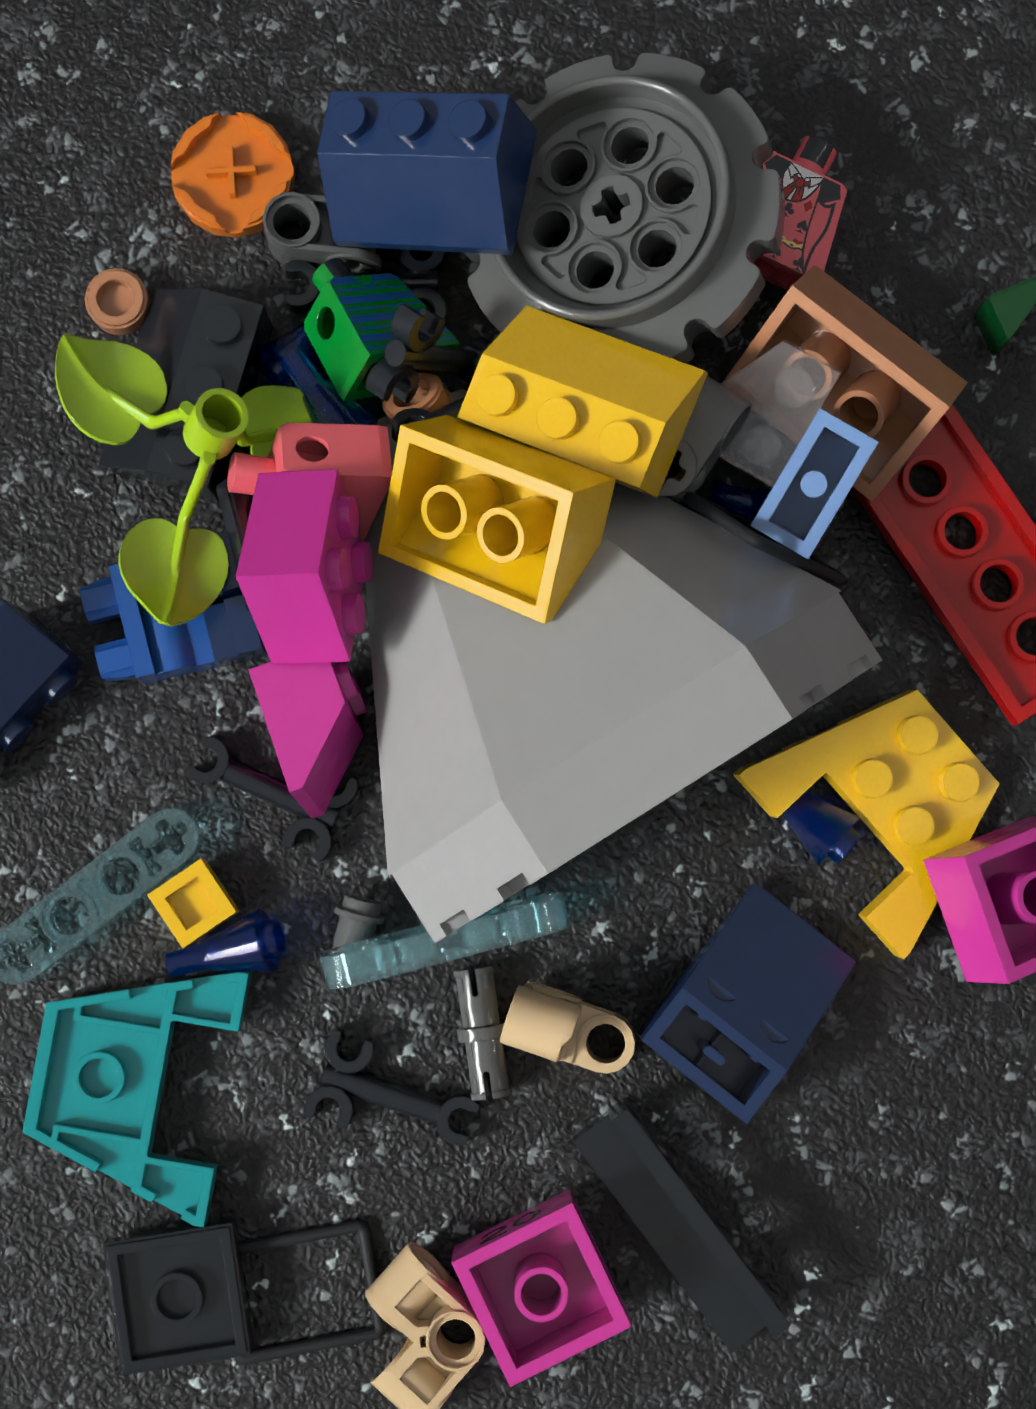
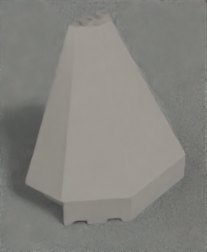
(540, 739)

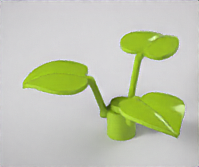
(107, 396)

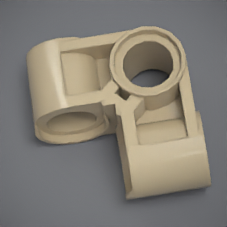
(559, 1025)
(416, 1299)

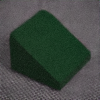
(1004, 313)

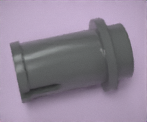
(357, 919)

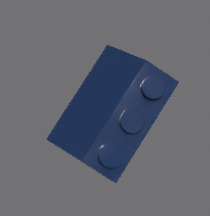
(425, 170)
(32, 672)

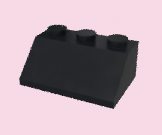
(200, 345)

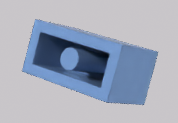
(814, 483)

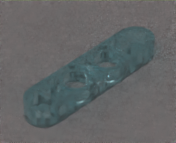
(100, 901)
(415, 949)

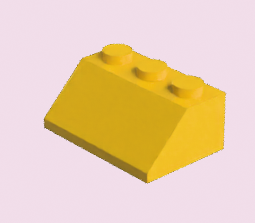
(584, 398)
(493, 514)

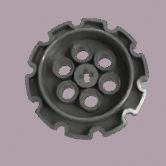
(692, 140)

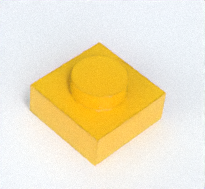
(193, 903)

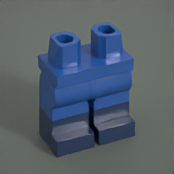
(158, 652)

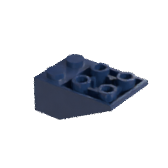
(747, 1002)

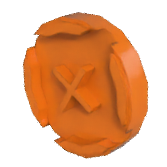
(230, 172)

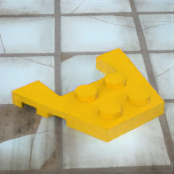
(907, 784)

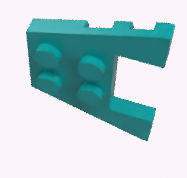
(105, 1077)

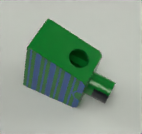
(354, 322)

